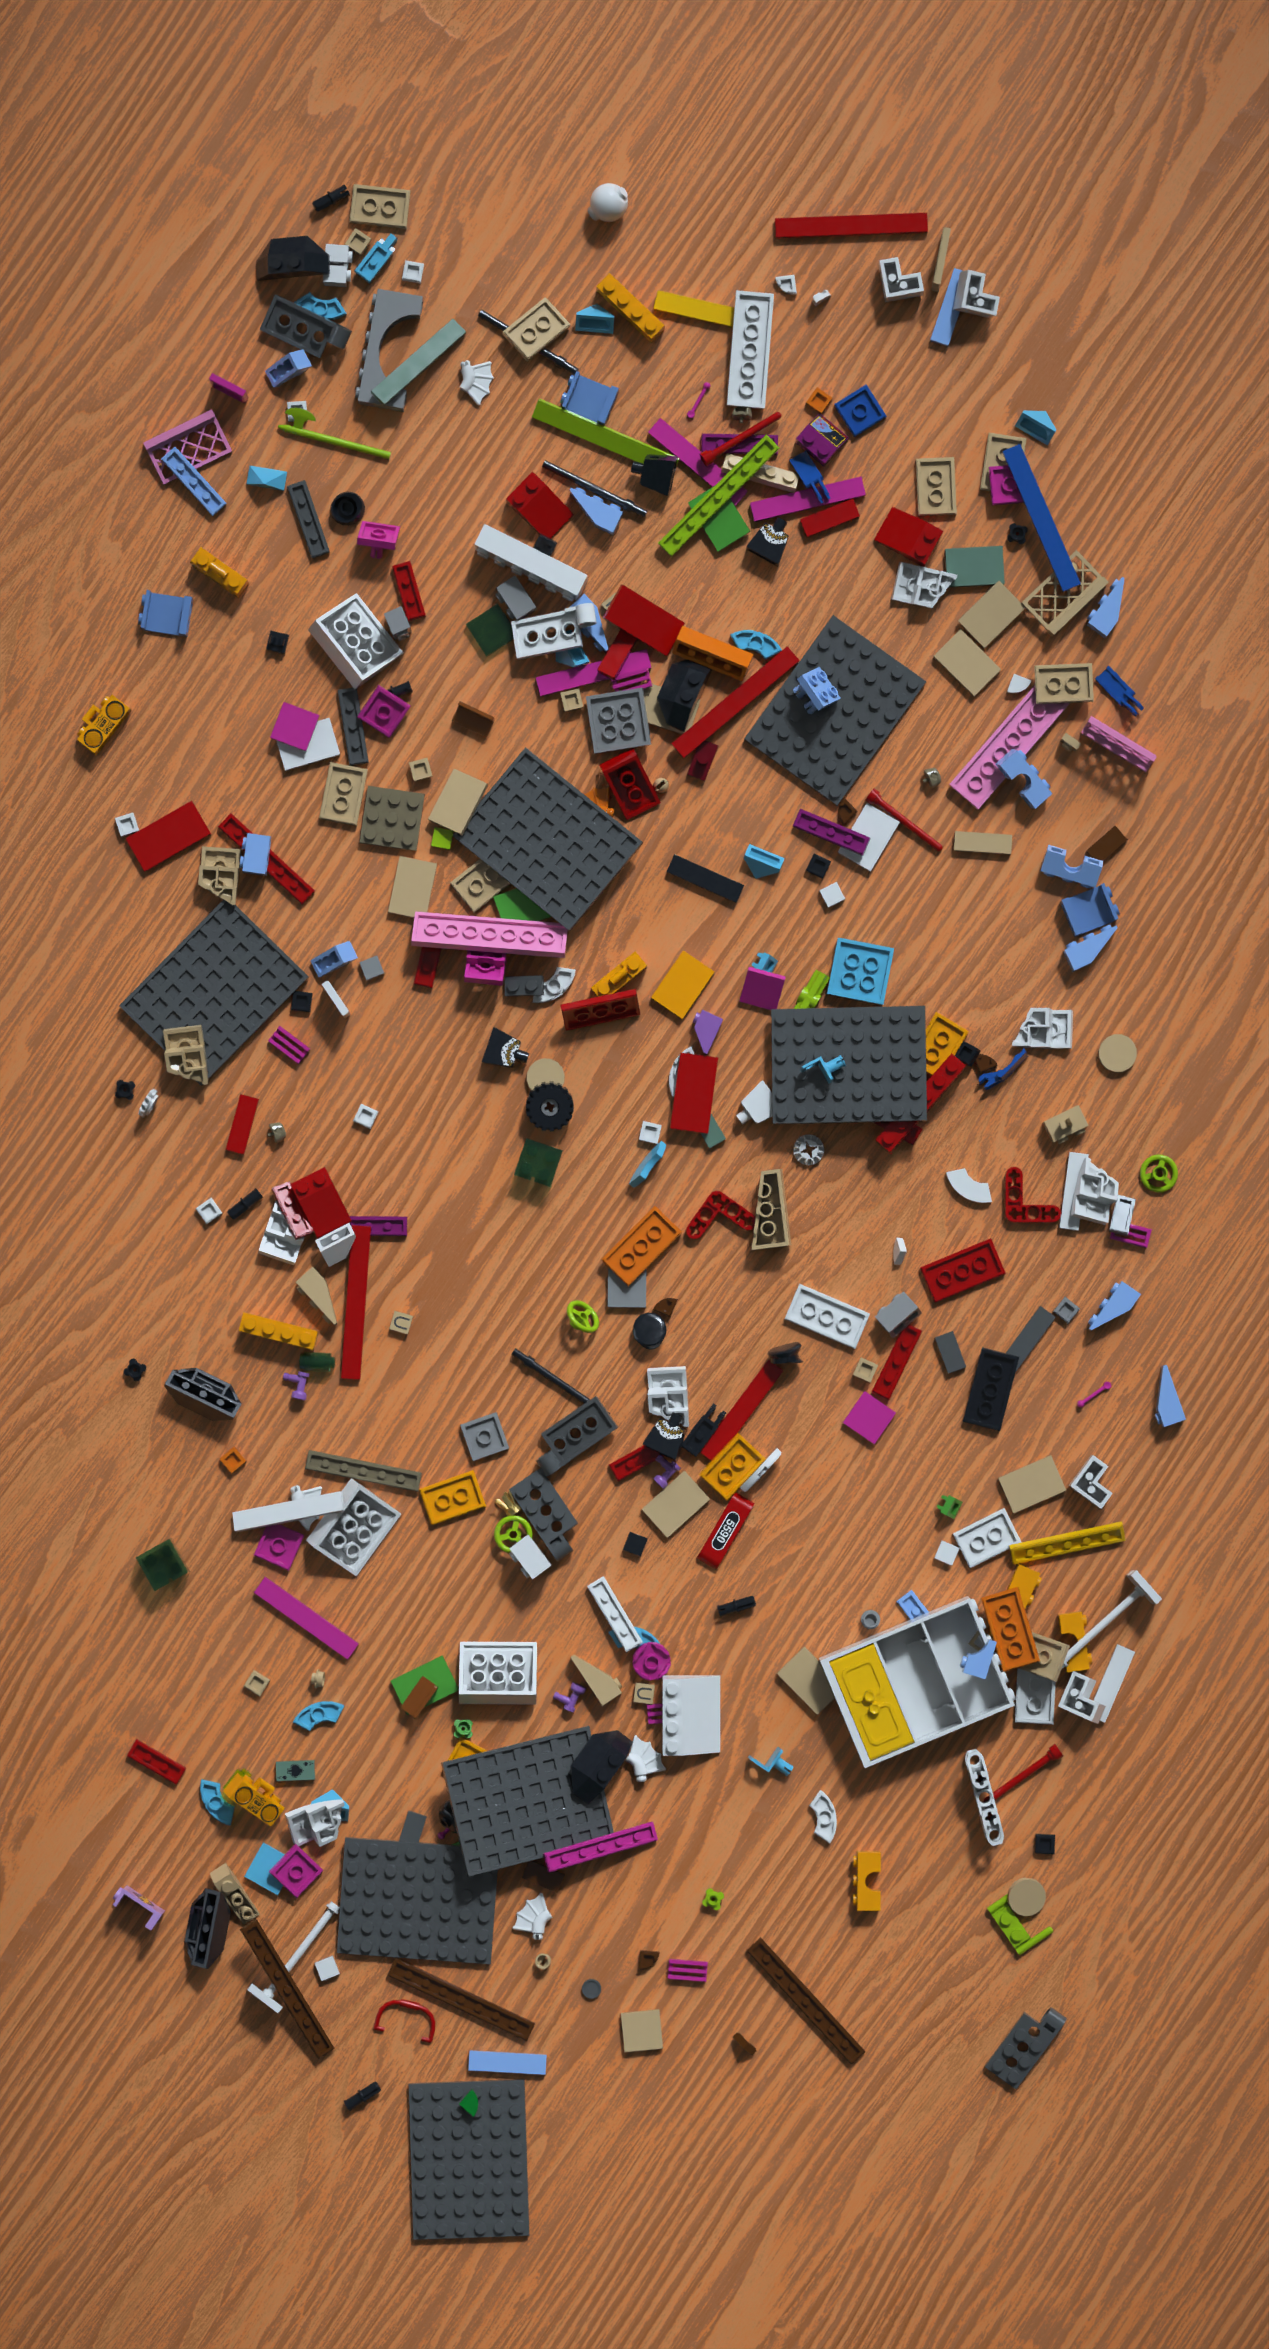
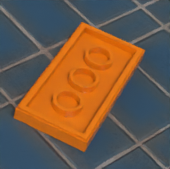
(641, 1246)
(1010, 1629)

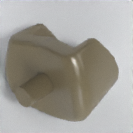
(742, 413)
(932, 776)
(277, 1131)

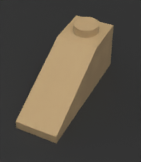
(600, 1682)

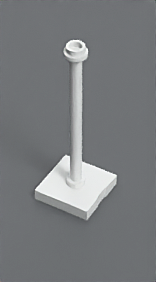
(1142, 1589)
(267, 1994)

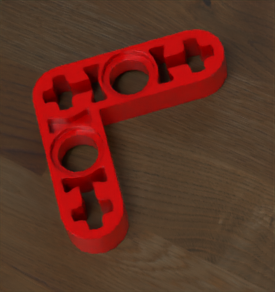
(1018, 1204)
(714, 1209)

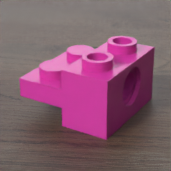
(485, 967)

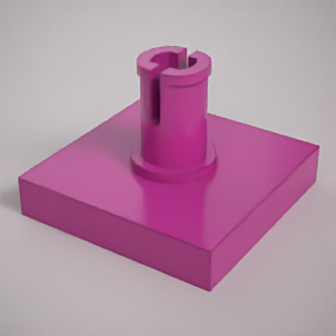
(378, 537)

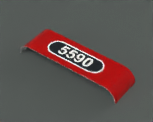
(725, 1530)

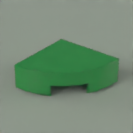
(470, 2102)

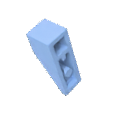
(1168, 1404)

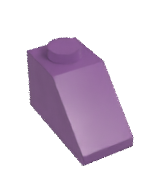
(706, 1029)

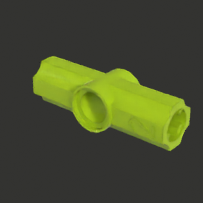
(812, 992)

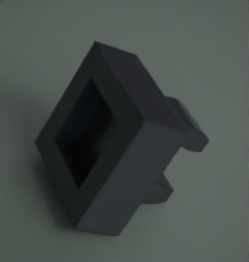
(277, 642)

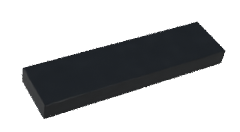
(705, 878)

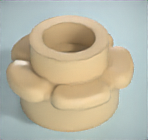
(318, 1679)

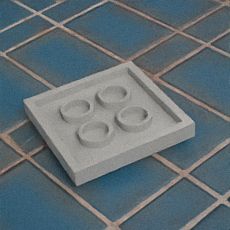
(618, 720)

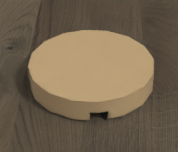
(1117, 1053)
(545, 1071)
(1026, 1896)

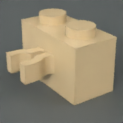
(1065, 1124)

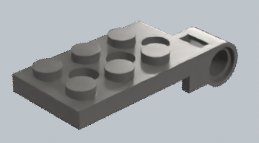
(333, 332)
(556, 1458)
(543, 1524)
(1048, 2026)

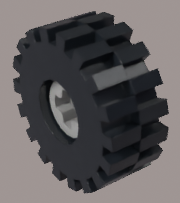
(554, 1094)

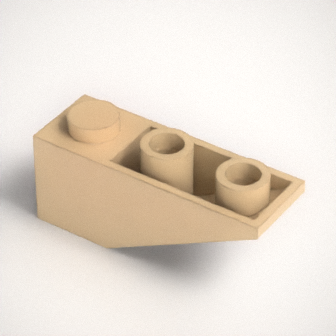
(317, 1289)
(234, 1893)

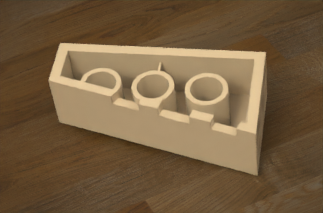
(772, 1219)

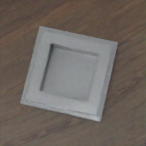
(371, 967)
(1066, 1310)

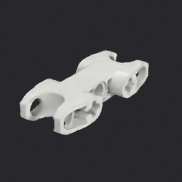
(984, 1807)

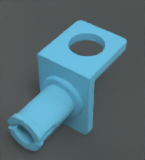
(826, 1068)
(774, 1761)

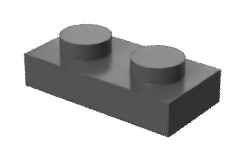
(524, 985)

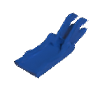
(809, 473)
(1118, 689)
(1000, 1076)

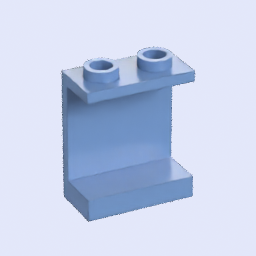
(589, 398)
(166, 614)
(1090, 910)

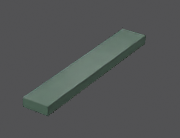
(418, 362)

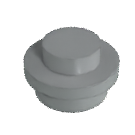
(870, 1619)

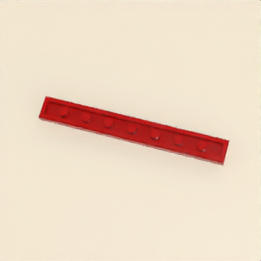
(851, 225)
(735, 702)
(356, 1303)

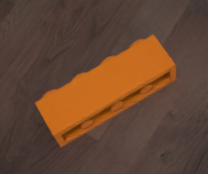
(712, 653)

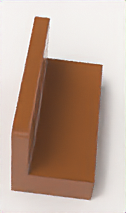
(473, 719)
(419, 1697)

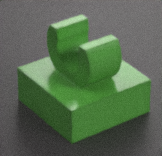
(950, 1507)

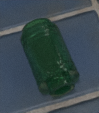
(316, 1361)

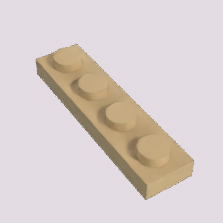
(766, 474)

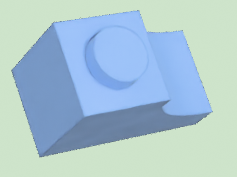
(288, 367)
(334, 958)
(979, 1662)

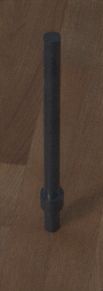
(559, 361)
(627, 505)
(530, 1362)

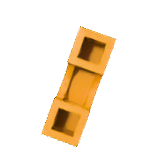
(1074, 1623)
(866, 1863)

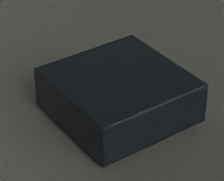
(545, 544)
(818, 866)
(302, 1001)
(967, 1053)
(635, 1543)
(1045, 1843)

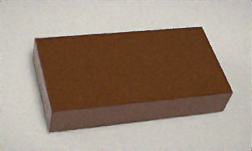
(1107, 844)
(539, 1875)

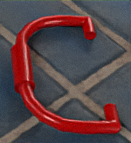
(411, 2005)

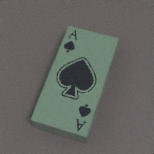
(295, 1770)

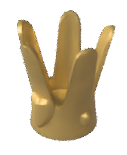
(511, 1507)

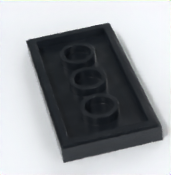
(991, 1389)

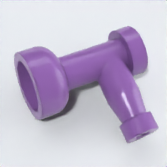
(301, 1380)
(670, 1468)
(570, 1702)

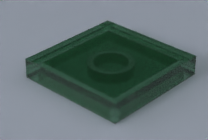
(491, 630)

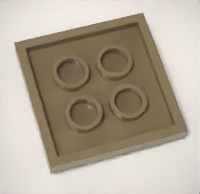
(392, 818)

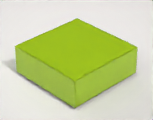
(442, 838)

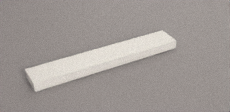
(288, 1511)

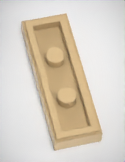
(982, 842)

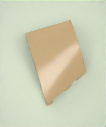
(220, 872)
(186, 1052)

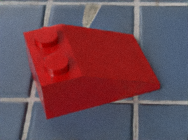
(539, 506)
(908, 536)
(629, 783)
(321, 1202)

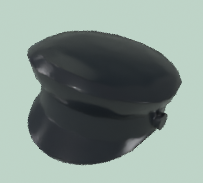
(347, 508)
(649, 1330)
(785, 1353)

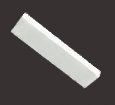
(1073, 1168)
(615, 1614)
(1113, 1678)

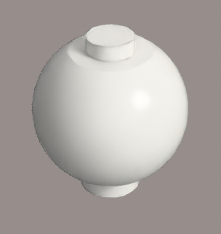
(608, 202)

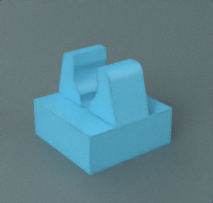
(766, 963)

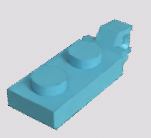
(376, 258)

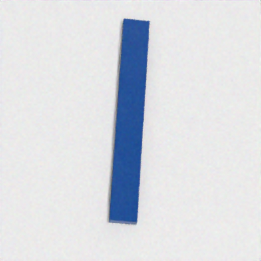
(1041, 517)

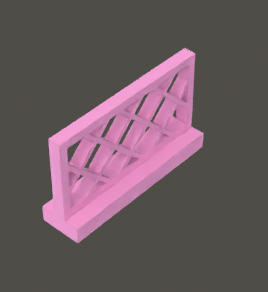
(182, 430)
(1118, 744)

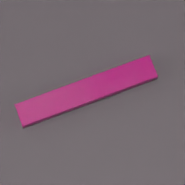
(690, 456)
(807, 499)
(587, 674)
(306, 1618)
(600, 1846)

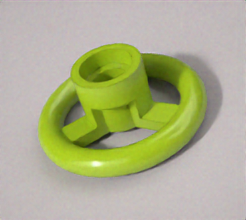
(1145, 1177)
(579, 1320)
(499, 1538)

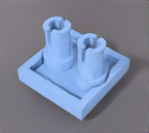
(818, 689)

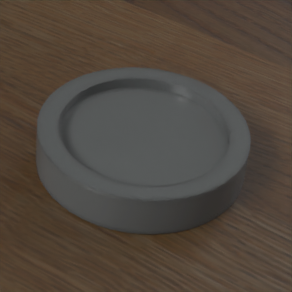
(591, 1988)

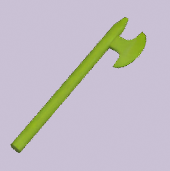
(301, 415)

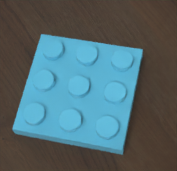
(860, 971)

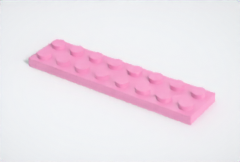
(1017, 732)
(489, 934)

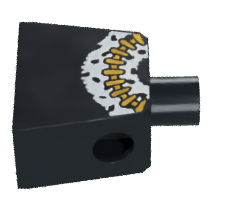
(770, 542)
(503, 1050)
(667, 1437)

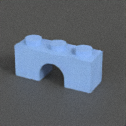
(1035, 790)
(1085, 874)

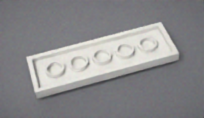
(750, 349)

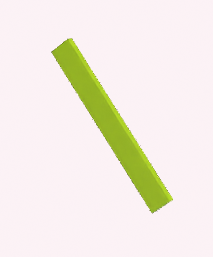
(594, 432)
(718, 495)

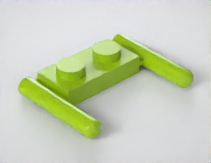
(1013, 1928)

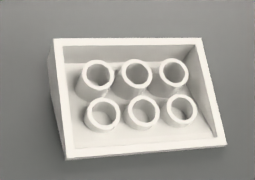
(355, 641)
(355, 1533)
(498, 1673)
(690, 1714)

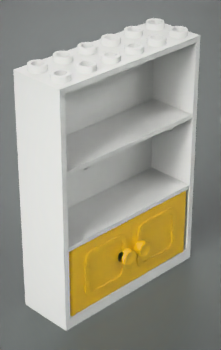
(911, 1682)

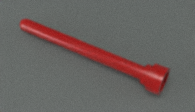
(709, 456)
(875, 798)
(1053, 1754)

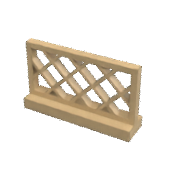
(1073, 607)

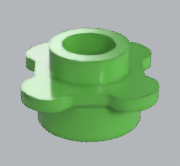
(467, 1724)

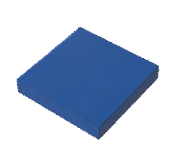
(860, 410)

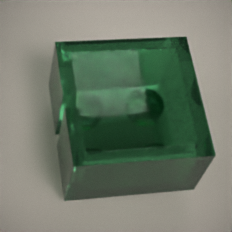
(538, 1162)
(162, 1564)

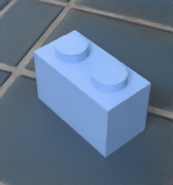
(256, 854)

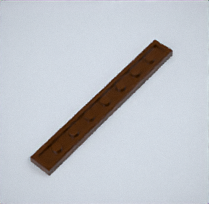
(287, 1988)
(461, 1999)
(805, 2000)

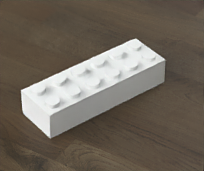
(530, 562)

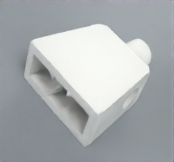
(757, 1105)

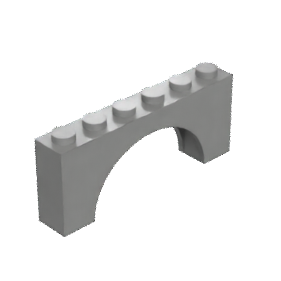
(389, 310)

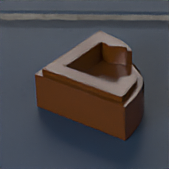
(846, 811)
(985, 1063)
(665, 1306)
(647, 1959)
(744, 2043)

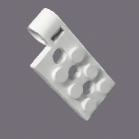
(579, 616)

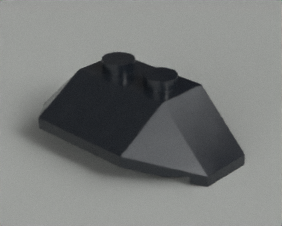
(292, 258)
(682, 692)
(203, 1394)
(598, 1763)
(207, 1928)

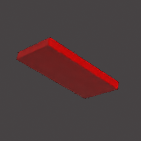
(643, 620)
(168, 836)
(600, 1009)
(694, 1093)
(962, 1270)

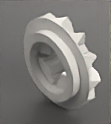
(148, 1103)
(817, 1153)

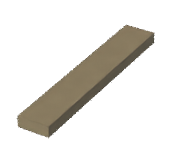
(363, 1470)

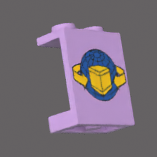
(137, 1897)

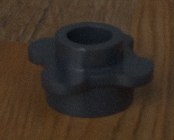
(1012, 535)
(121, 1085)
(140, 1369)

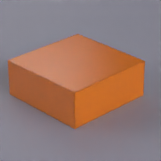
(819, 400)
(233, 1459)

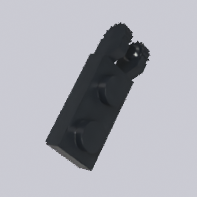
(702, 1432)

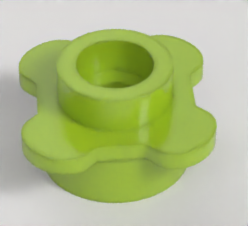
(710, 1894)

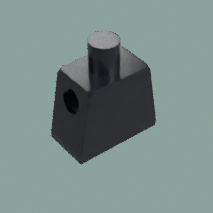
(656, 472)

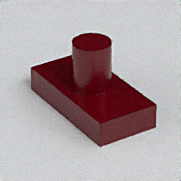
(702, 760)

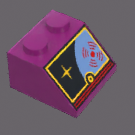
(821, 439)

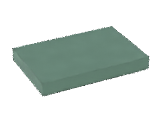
(975, 565)

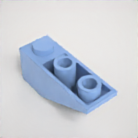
(601, 515)
(1107, 615)
(595, 631)
(1084, 953)
(1120, 1301)

